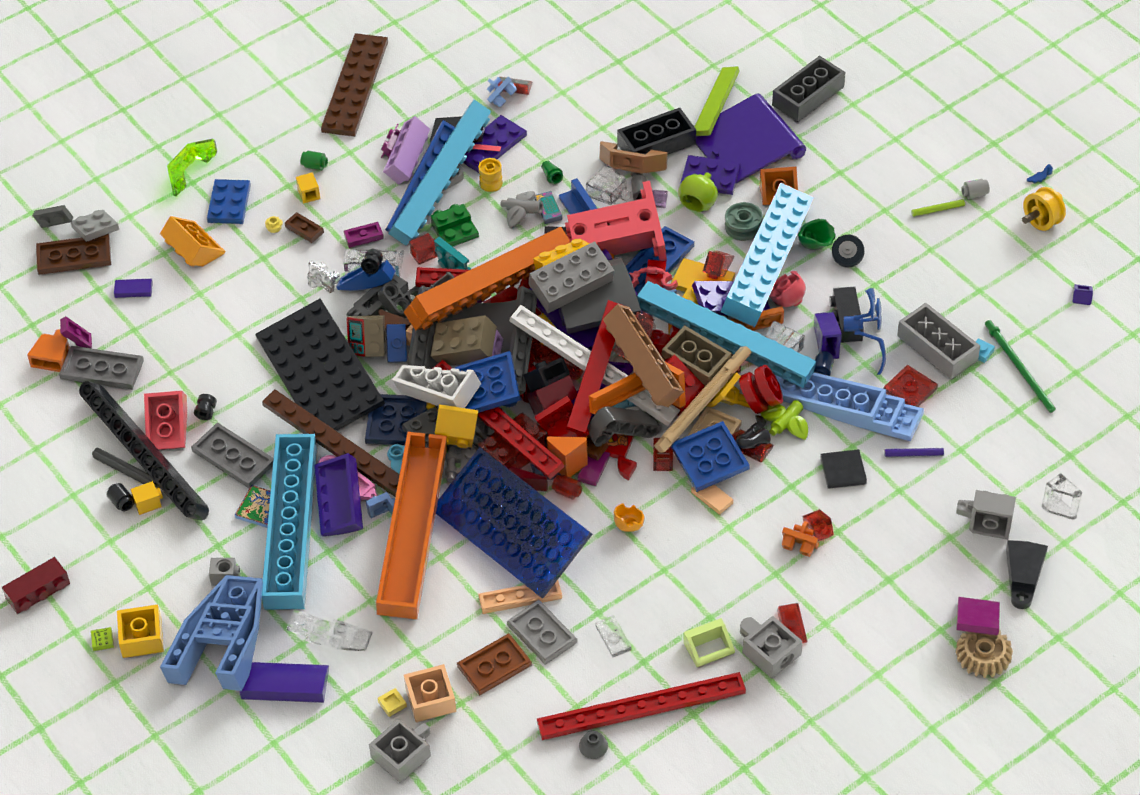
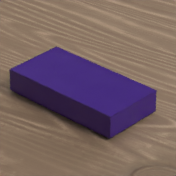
(133, 288)

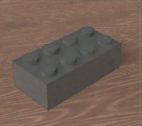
(808, 88)

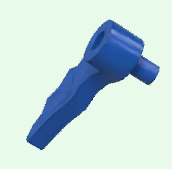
(1039, 176)

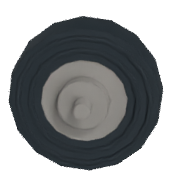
(848, 250)

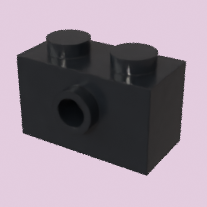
(546, 374)

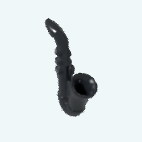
(754, 435)

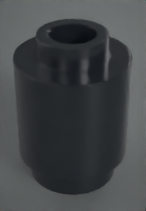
(120, 497)

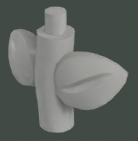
(520, 206)

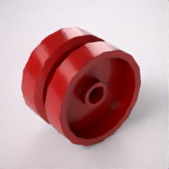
(761, 389)

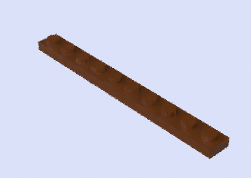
(332, 440)

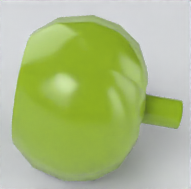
(702, 192)

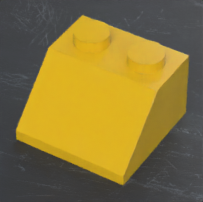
(457, 425)

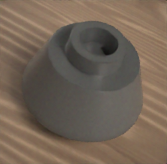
(593, 745)

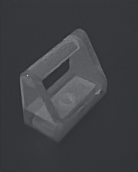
(1053, 496)

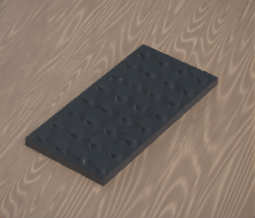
(320, 366)

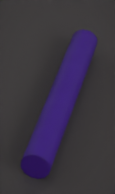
(914, 452)

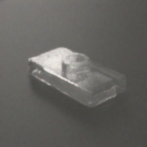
(613, 636)

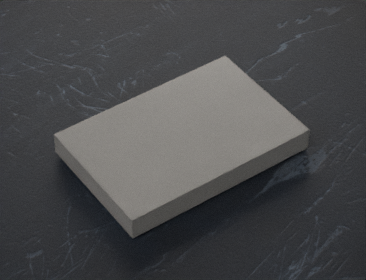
(542, 632)

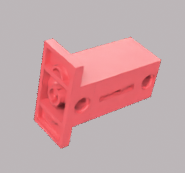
(621, 226)

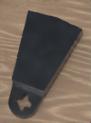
(1024, 569)

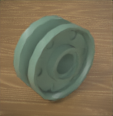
(743, 221)

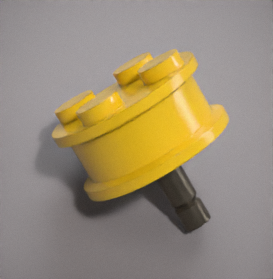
(1044, 208)

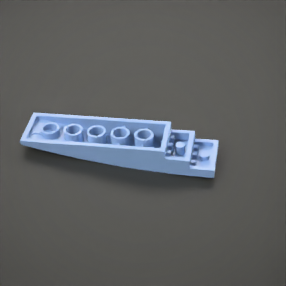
(855, 405)

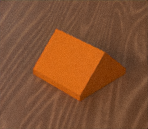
(771, 179)
(570, 451)

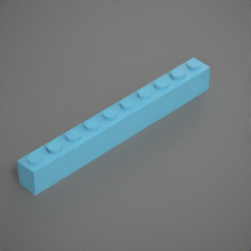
(440, 172)
(726, 333)

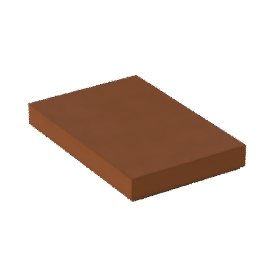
(494, 664)

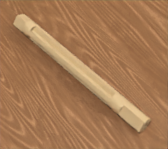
(702, 399)

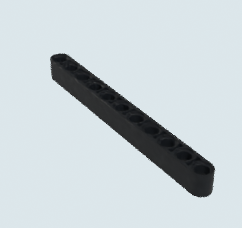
(144, 451)

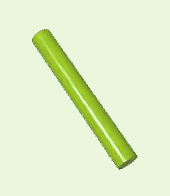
(939, 207)

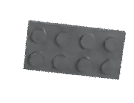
(101, 367)
(233, 455)

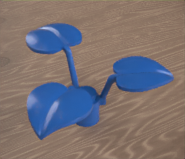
(855, 323)

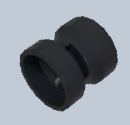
(371, 261)
(205, 407)

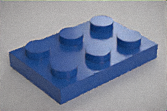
(228, 201)

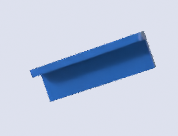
(577, 199)

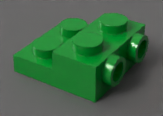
(454, 225)

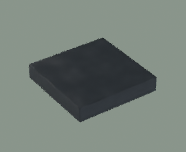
(843, 468)

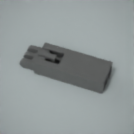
(371, 297)

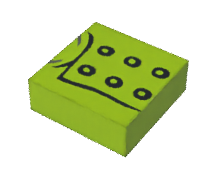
(102, 639)

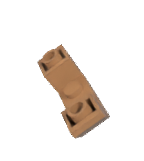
(631, 161)

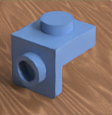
(380, 504)

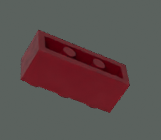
(36, 585)

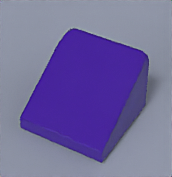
(1082, 294)

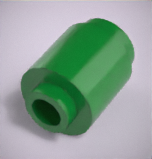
(314, 160)

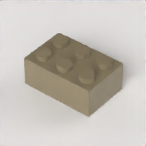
(463, 340)
(697, 354)

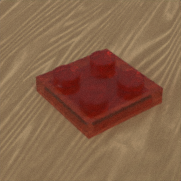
(911, 386)

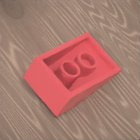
(166, 419)

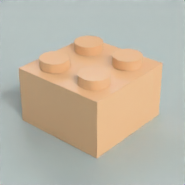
(430, 693)

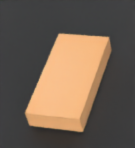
(714, 498)

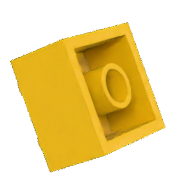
(140, 631)

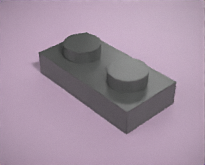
(52, 216)

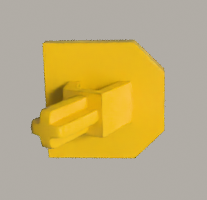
(729, 394)

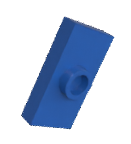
(396, 343)

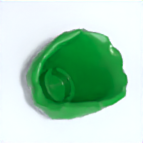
(816, 234)

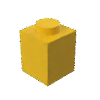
(308, 187)
(146, 497)

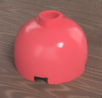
(788, 290)

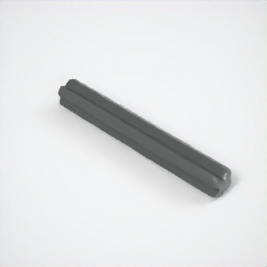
(122, 466)

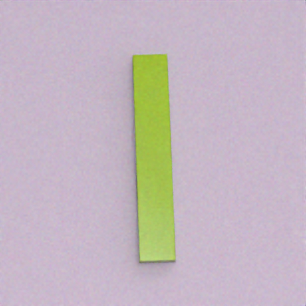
(716, 100)

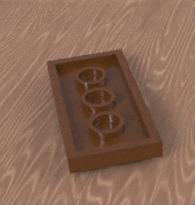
(73, 254)

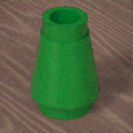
(553, 173)

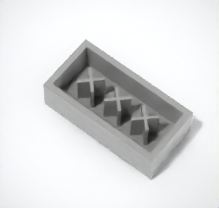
(571, 277)
(938, 340)

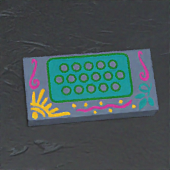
(551, 210)

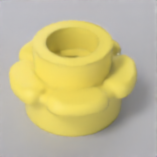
(274, 224)

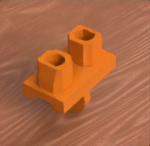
(808, 542)

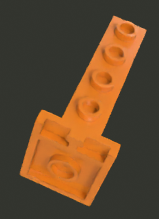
(629, 387)

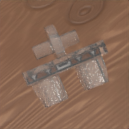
(319, 276)

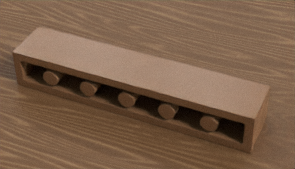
(643, 356)

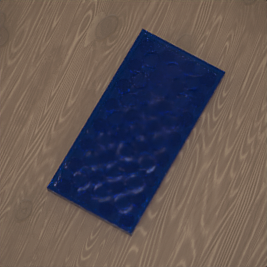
(512, 522)

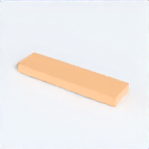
(515, 597)

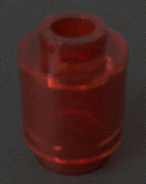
(567, 486)

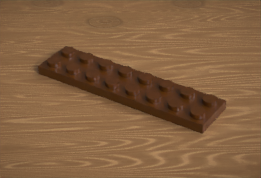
(354, 85)

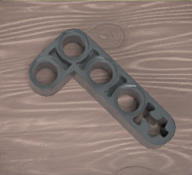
(396, 298)
(621, 421)

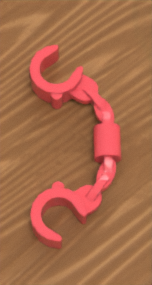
(654, 270)

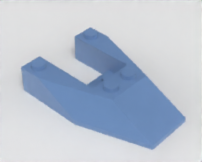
(223, 617)

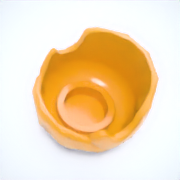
(629, 518)

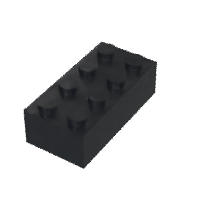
(663, 133)

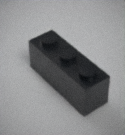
(845, 304)

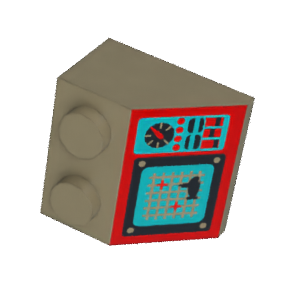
(367, 335)

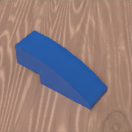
(361, 280)

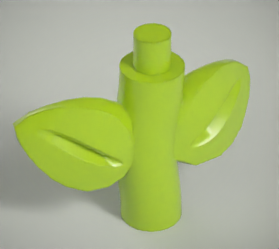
(787, 418)

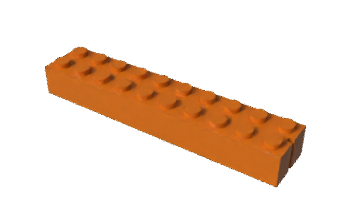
(480, 281)
(411, 526)

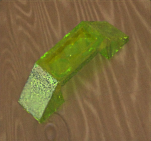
(201, 150)

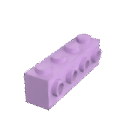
(406, 150)

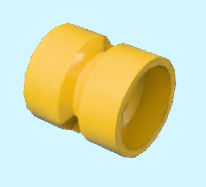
(490, 174)

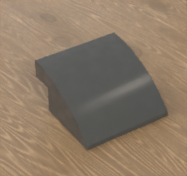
(589, 309)

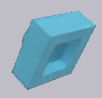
(985, 350)

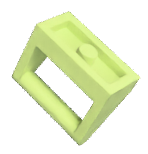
(705, 634)

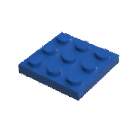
(497, 382)
(710, 456)

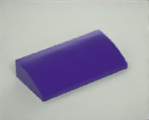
(338, 496)
(286, 682)

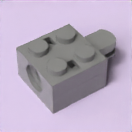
(769, 644)

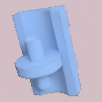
(506, 85)

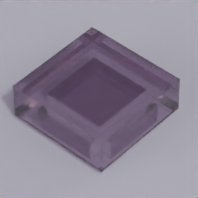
(660, 198)

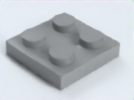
(94, 225)

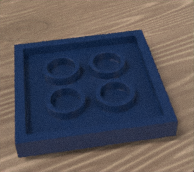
(386, 422)

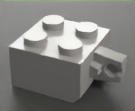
(989, 513)
(401, 749)

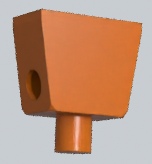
(49, 352)

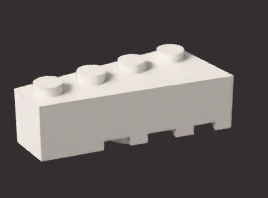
(437, 385)

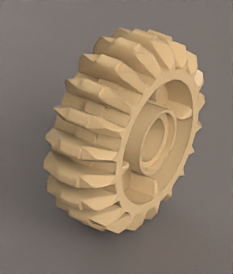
(986, 663)

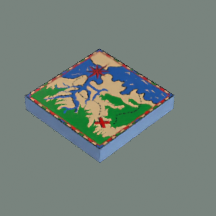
(255, 506)

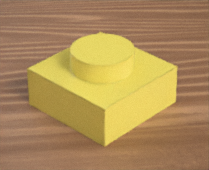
(392, 702)

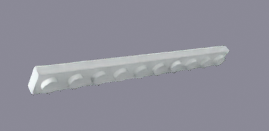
(580, 355)

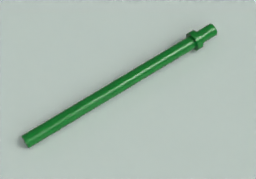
(995, 332)

